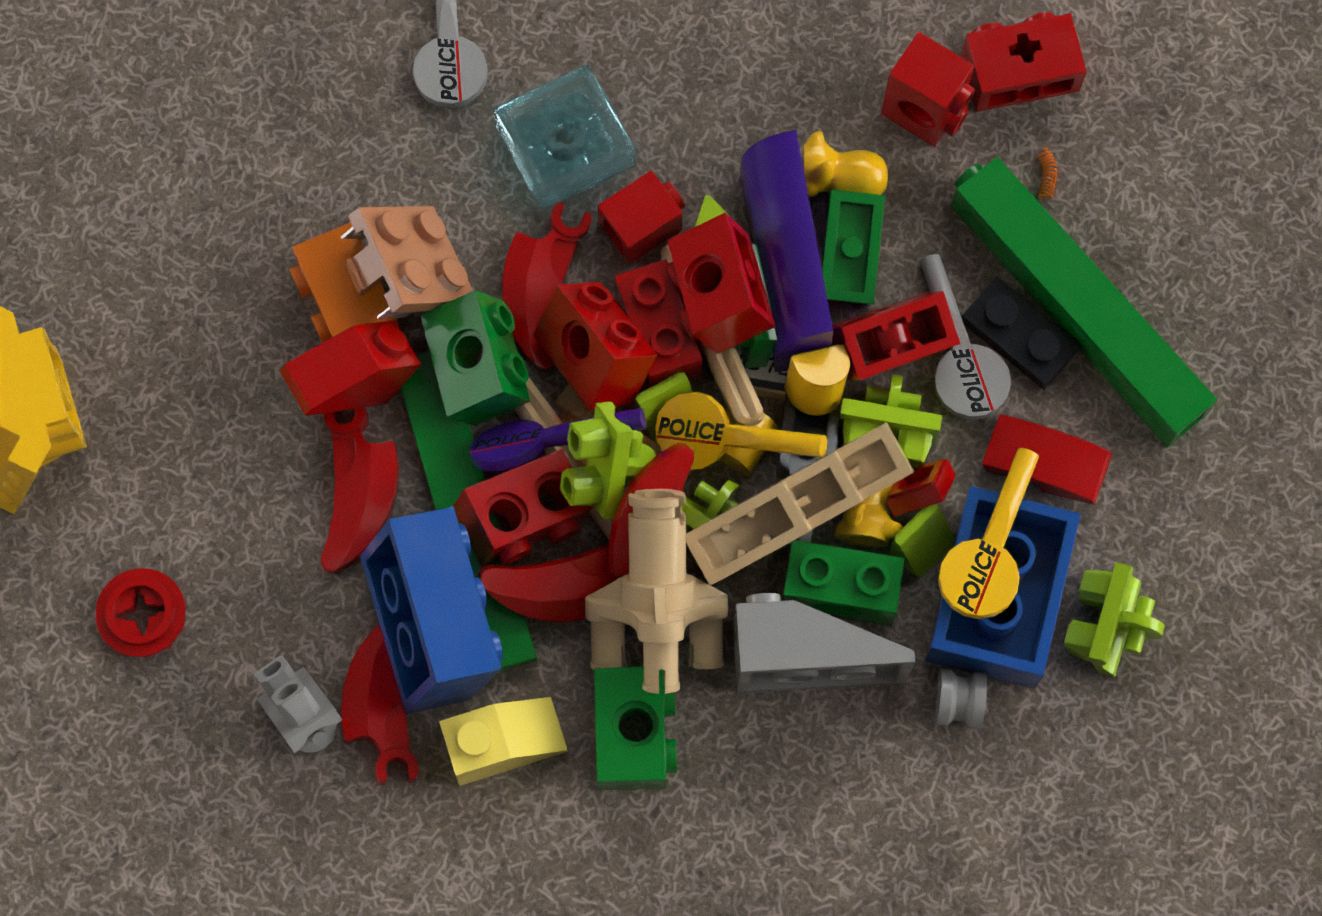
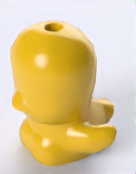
(845, 171)
(868, 522)

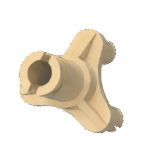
(657, 598)

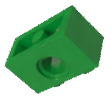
(456, 337)
(844, 582)
(623, 762)

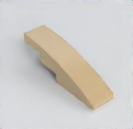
(798, 504)

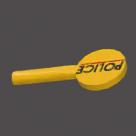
(706, 429)
(980, 574)

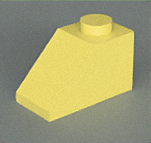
(502, 738)

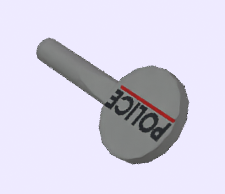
(450, 67)
(970, 377)

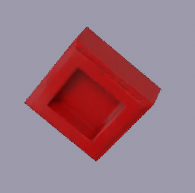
(921, 488)

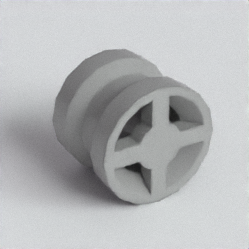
(960, 698)

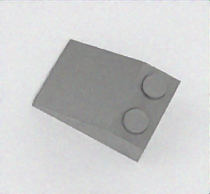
(802, 648)

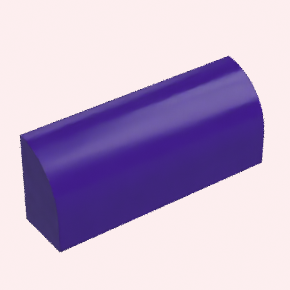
(787, 245)

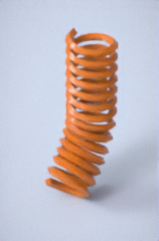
(1046, 171)

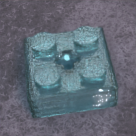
(580, 109)

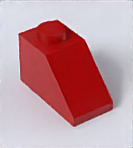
(352, 369)

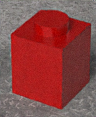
(641, 216)

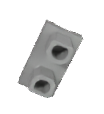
(297, 706)

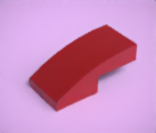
(1065, 462)

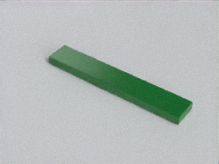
(449, 470)

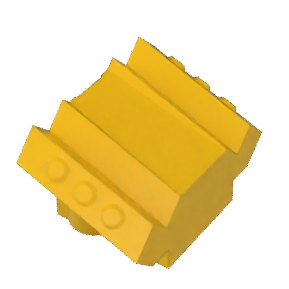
(35, 409)

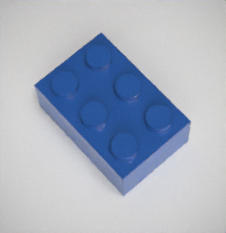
(431, 609)
(1018, 639)

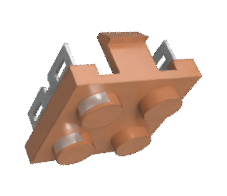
(412, 255)

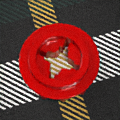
(120, 598)

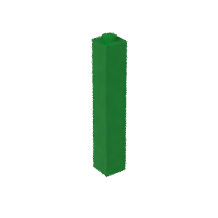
(1081, 300)

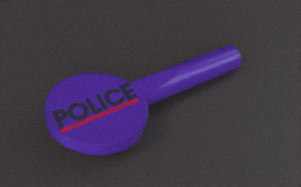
(523, 440)

